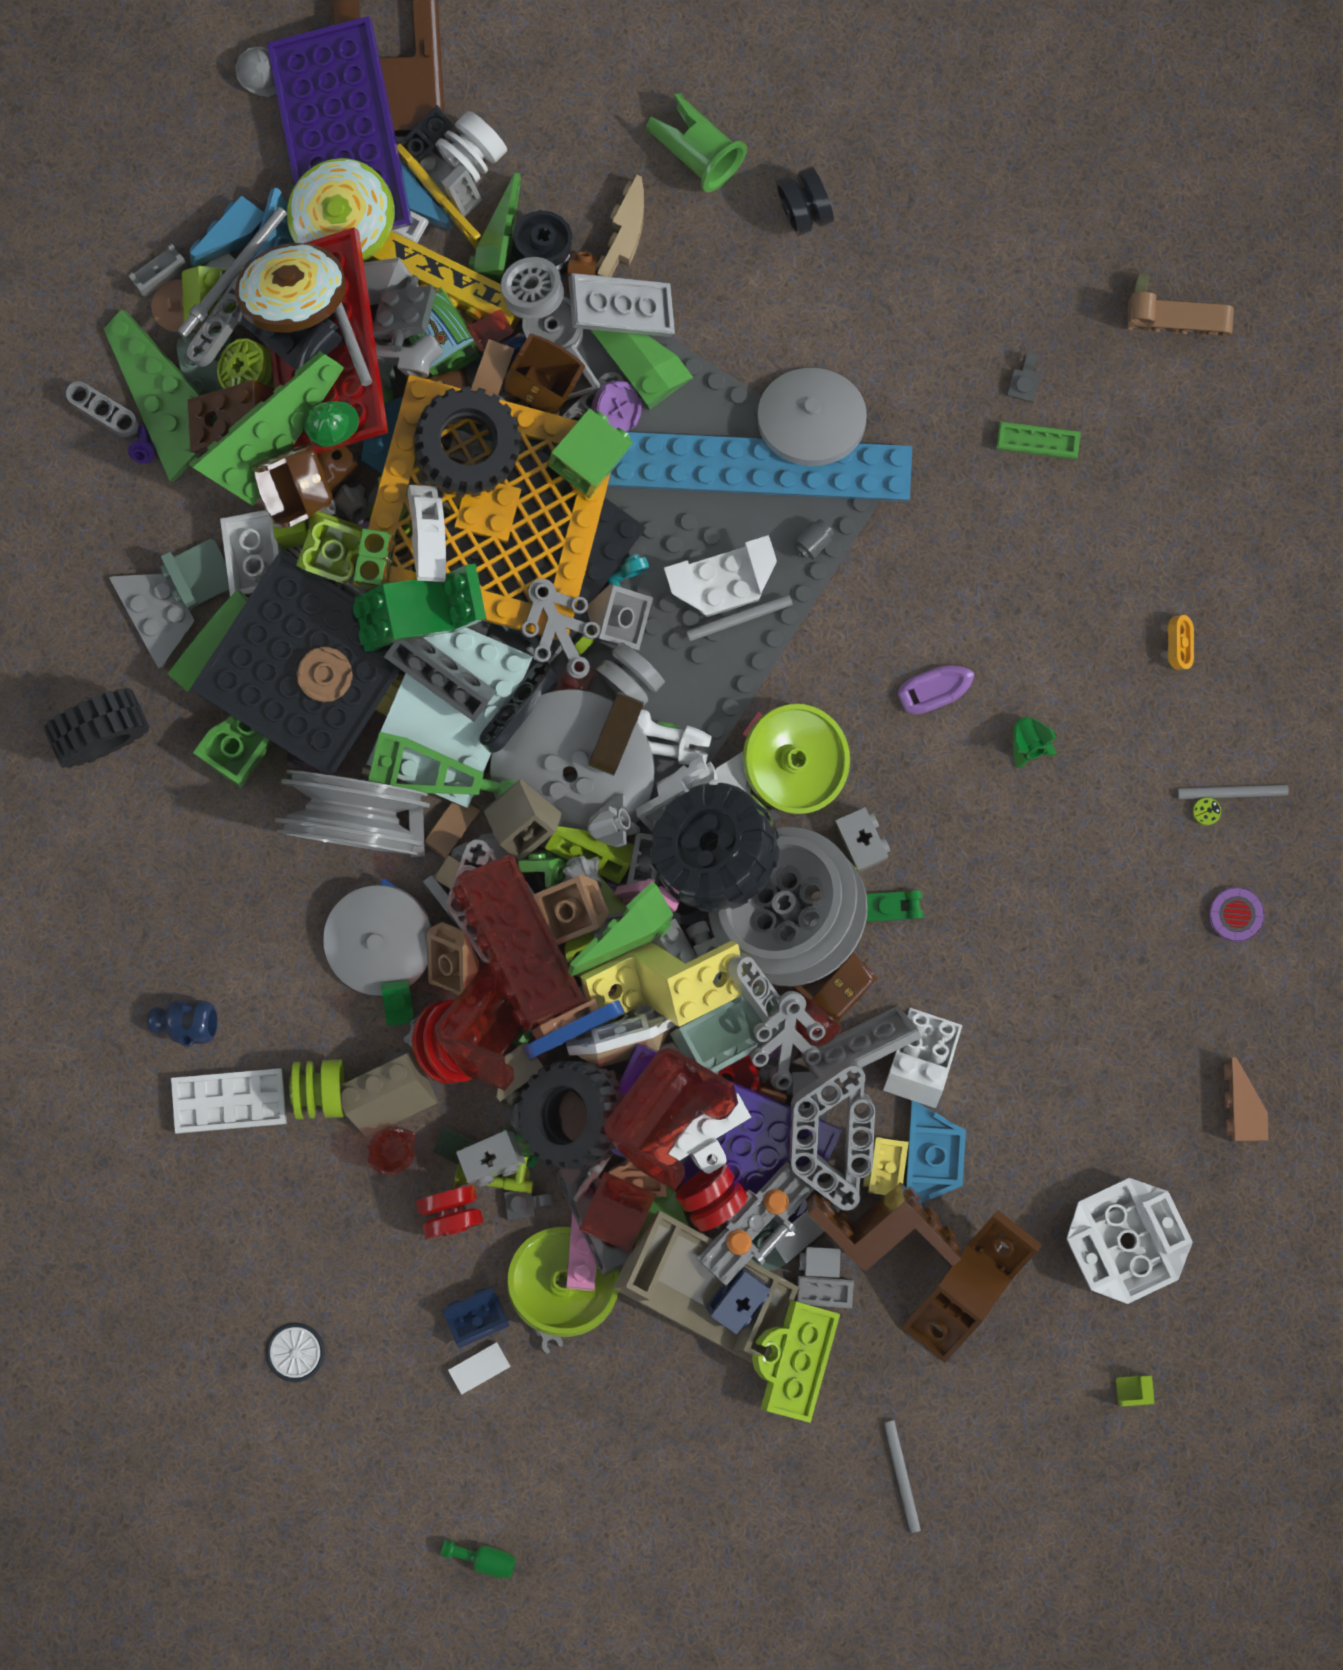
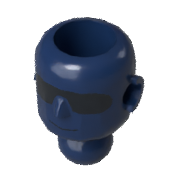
(185, 1021)

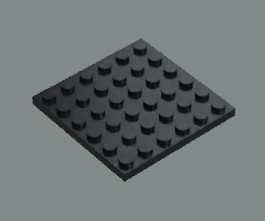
(611, 543)
(259, 658)

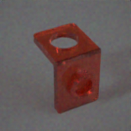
(490, 327)

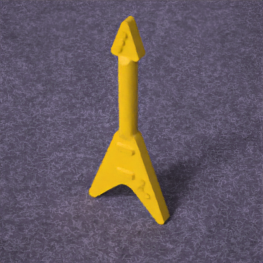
(459, 220)

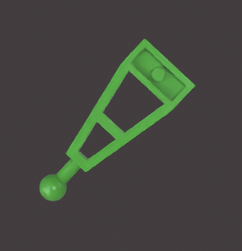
(388, 760)

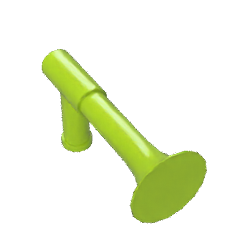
(517, 1183)

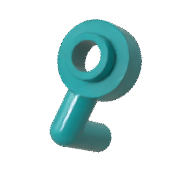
(633, 567)

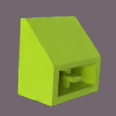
(197, 284)

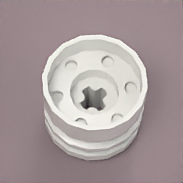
(475, 142)

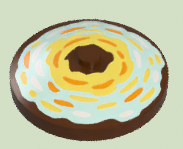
(290, 287)

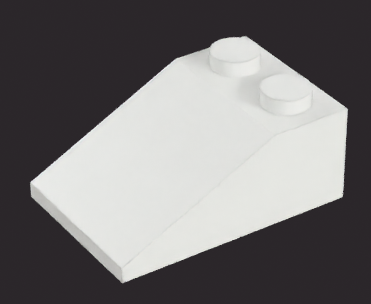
(248, 549)

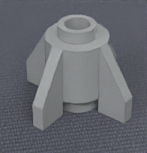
(612, 823)

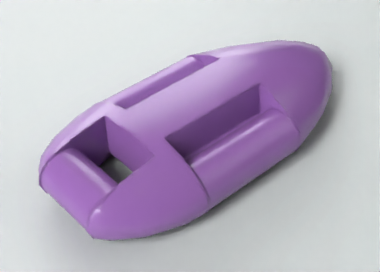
(935, 688)

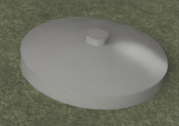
(812, 416)
(377, 938)

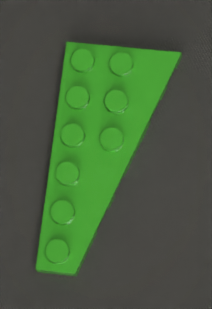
(158, 392)
(267, 428)

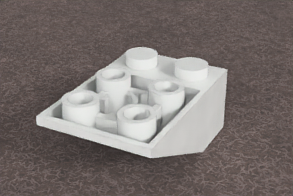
(923, 1065)

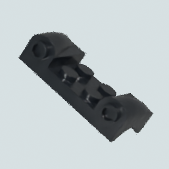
(300, 345)

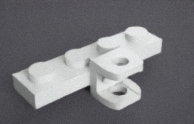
(701, 1135)

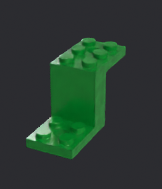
(419, 608)

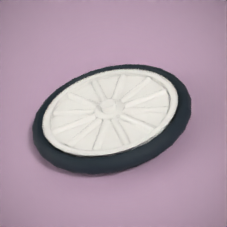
(295, 1352)

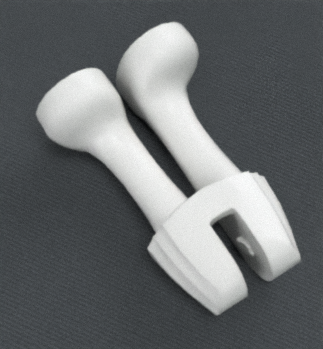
(683, 737)

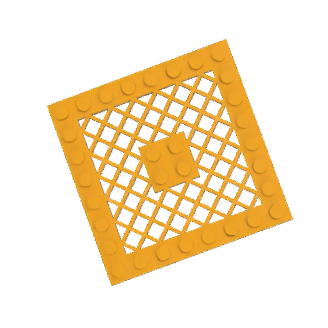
(491, 512)

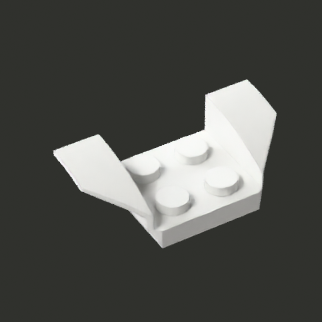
(725, 579)

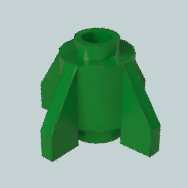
(1031, 740)

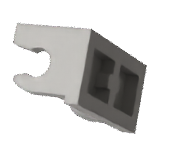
(158, 271)

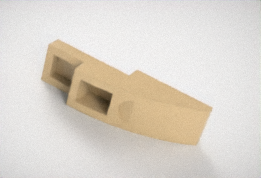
(629, 222)

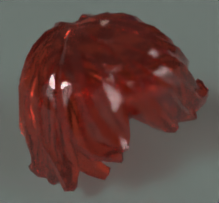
(392, 1161)

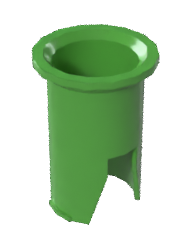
(702, 147)

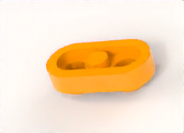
(1180, 642)

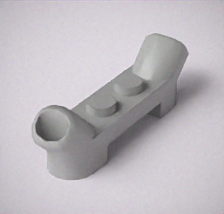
(413, 359)

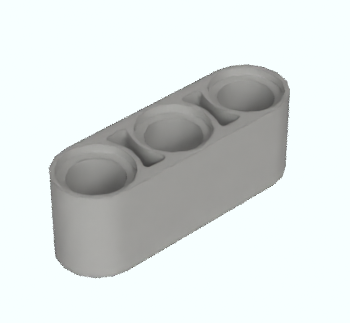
(96, 399)

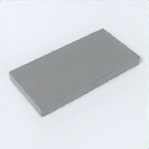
(621, 305)
(867, 1041)

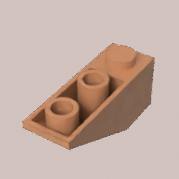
(1247, 1112)

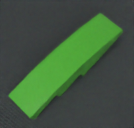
(203, 646)

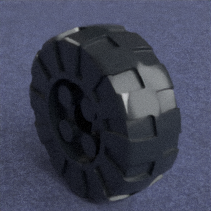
(714, 847)

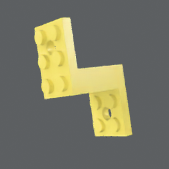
(664, 982)

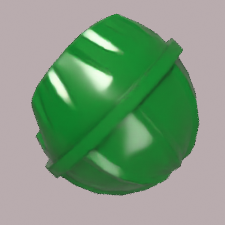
(331, 423)

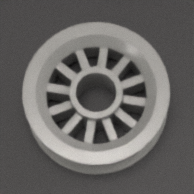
(534, 274)

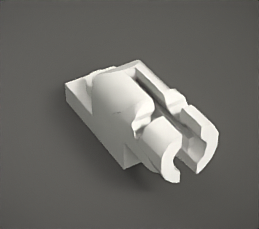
(674, 785)

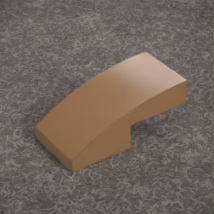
(492, 367)
(451, 828)

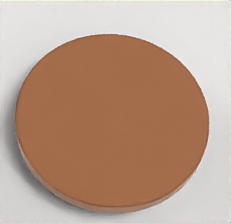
(168, 305)

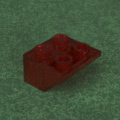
(617, 1211)

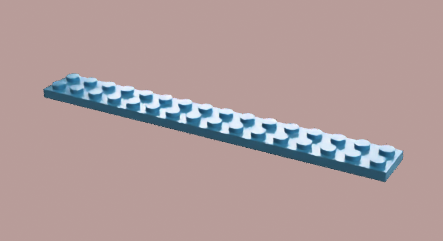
(753, 468)

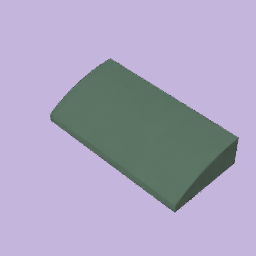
(721, 1034)

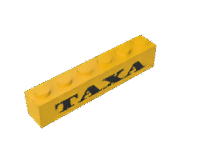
(465, 287)

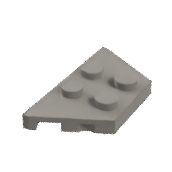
(154, 612)

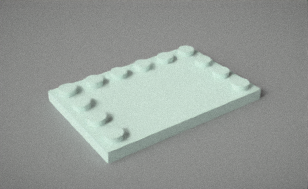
(438, 725)

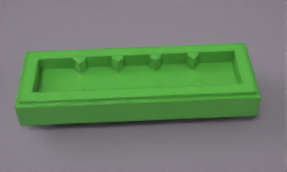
(1038, 440)

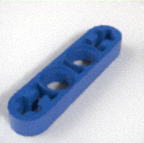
(573, 1029)

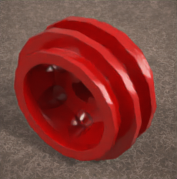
(429, 1052)

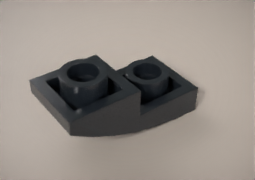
(427, 133)

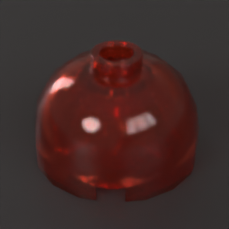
(832, 1029)

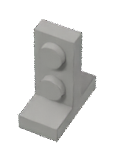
(453, 182)

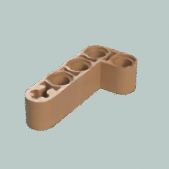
(1179, 317)

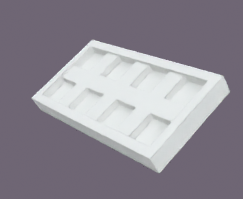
(228, 1101)

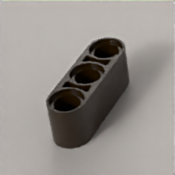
(616, 733)

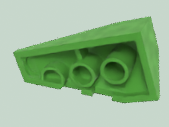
(495, 245)
(645, 364)
(233, 750)
(641, 923)

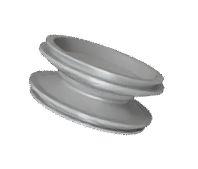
(352, 812)

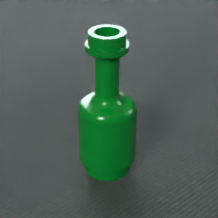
(486, 1559)

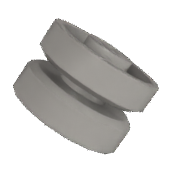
(563, 334)
(633, 671)

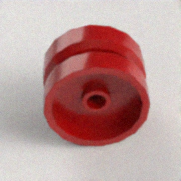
(711, 1197)
(450, 1215)

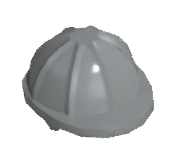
(255, 72)

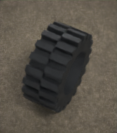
(96, 727)

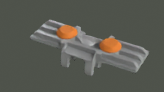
(774, 1201)

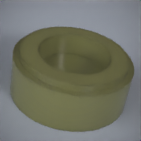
(1142, 282)

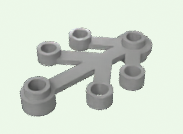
(557, 625)
(786, 1038)

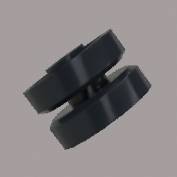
(805, 201)
(543, 236)

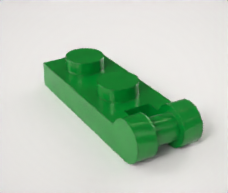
(888, 906)

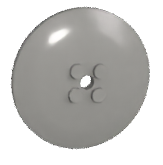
(563, 734)

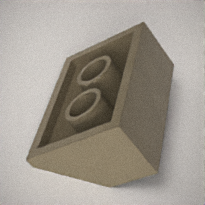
(387, 1095)

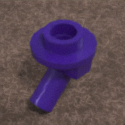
(142, 449)

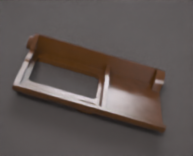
(413, 82)

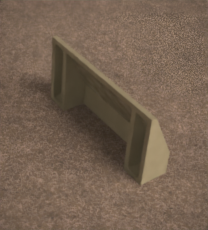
(672, 1282)

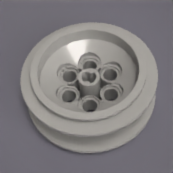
(814, 950)

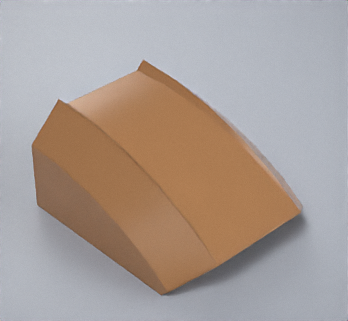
(572, 908)
(450, 958)

